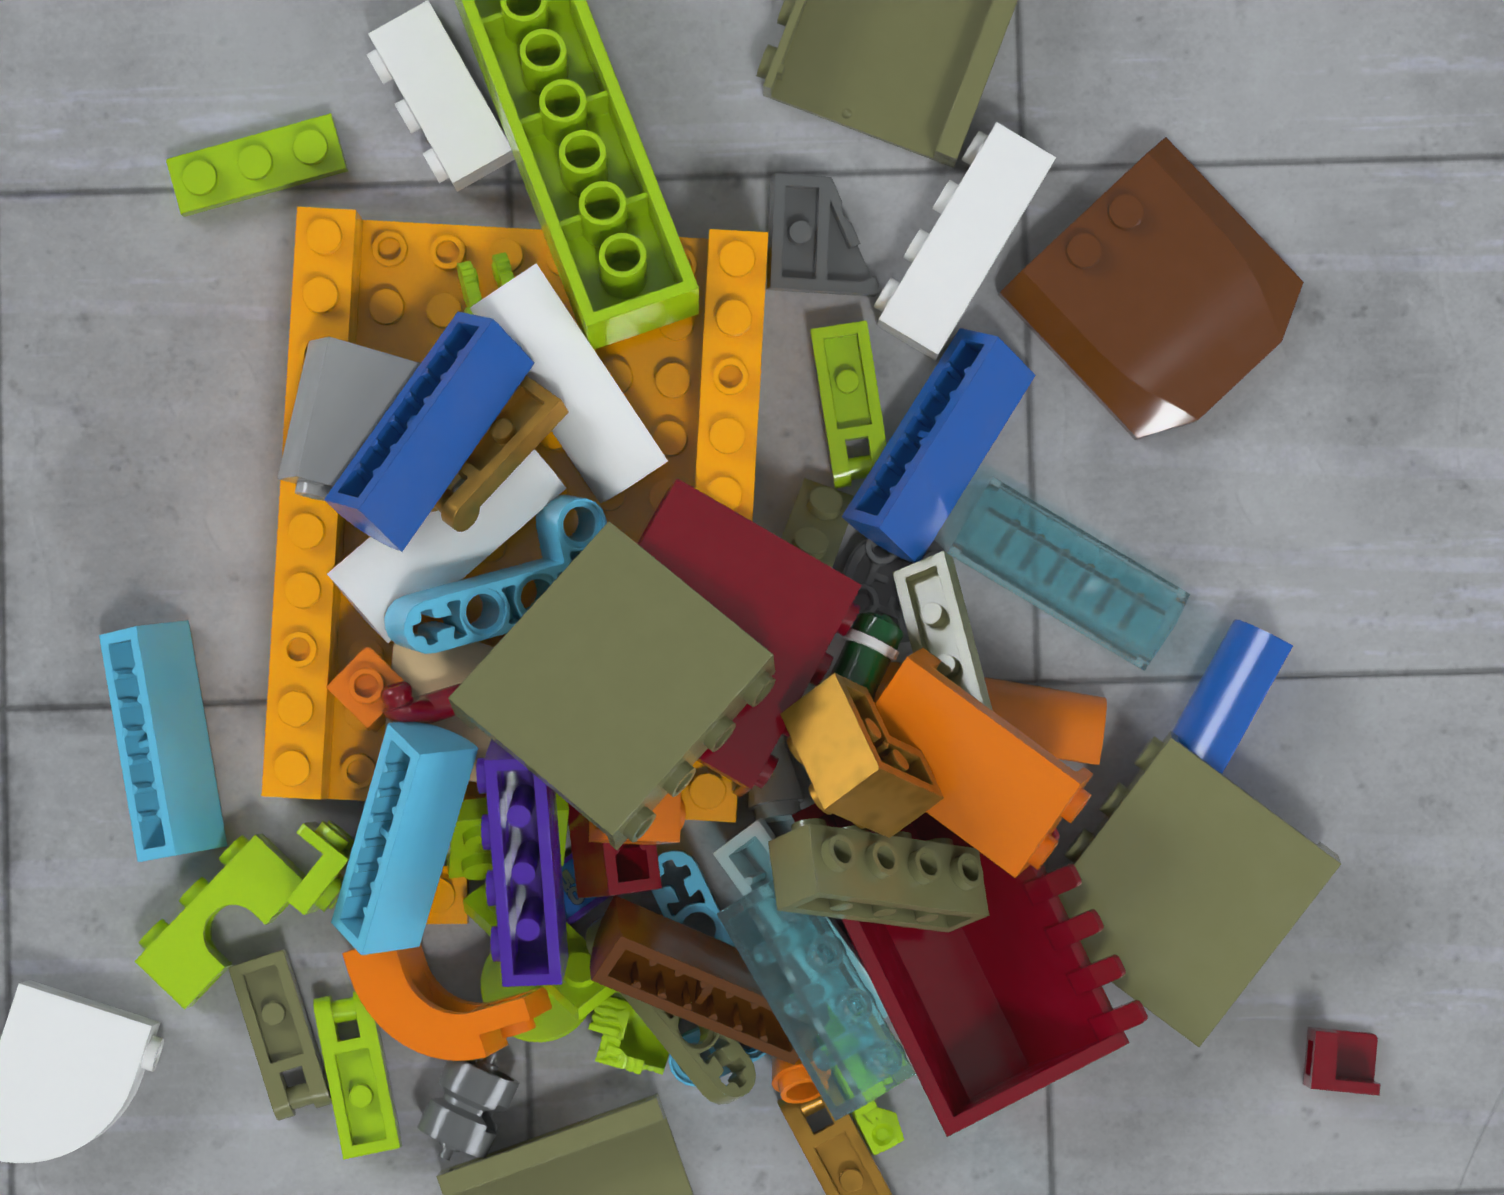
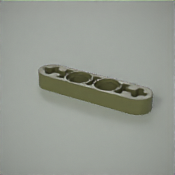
(703, 1073)

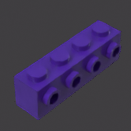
(525, 872)

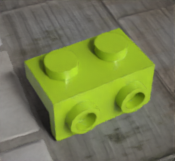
(323, 882)

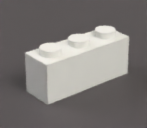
(439, 97)

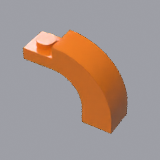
(429, 1019)

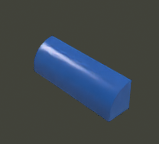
(430, 430)
(939, 444)
(1230, 692)

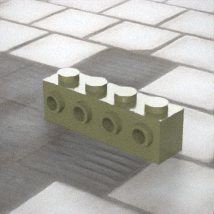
(877, 877)

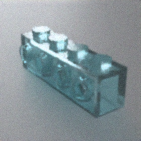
(817, 1001)

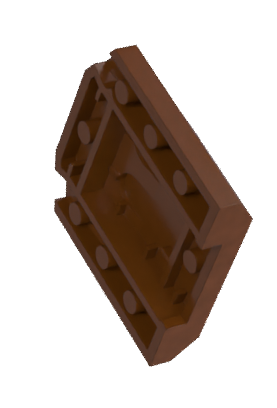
(1157, 295)

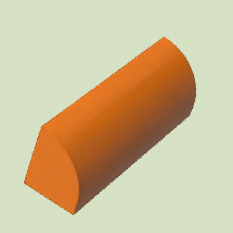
(1058, 720)

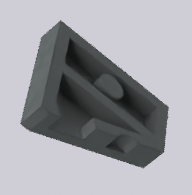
(812, 241)

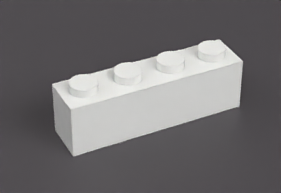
(964, 241)

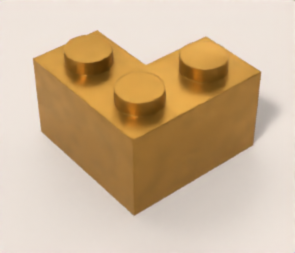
(855, 761)

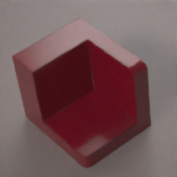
(1341, 1061)

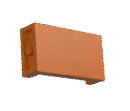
(995, 780)

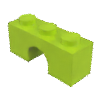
(183, 952)

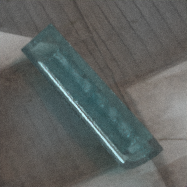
(1069, 574)

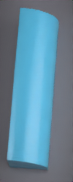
(163, 740)
(403, 837)

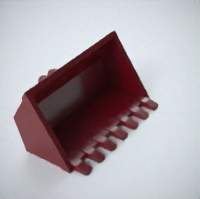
(997, 1000)

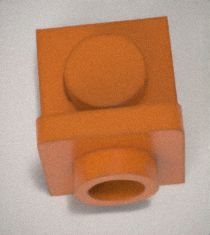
(360, 687)

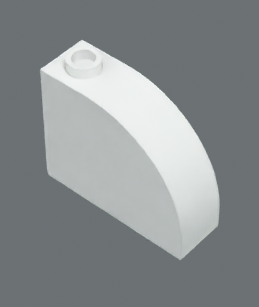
(67, 1070)

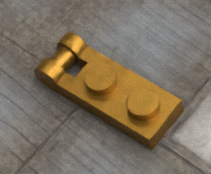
(512, 436)
(835, 1151)

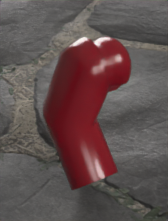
(425, 708)

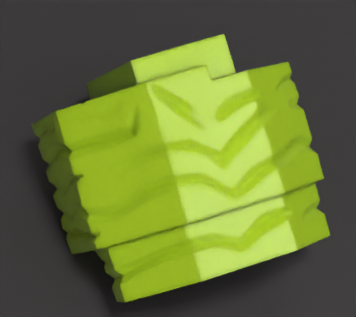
(626, 1038)

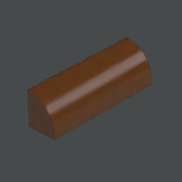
(684, 976)

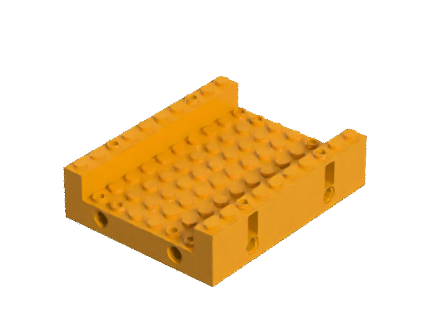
(396, 294)

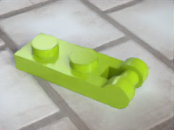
(848, 397)
(357, 1078)

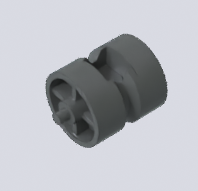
(465, 1112)

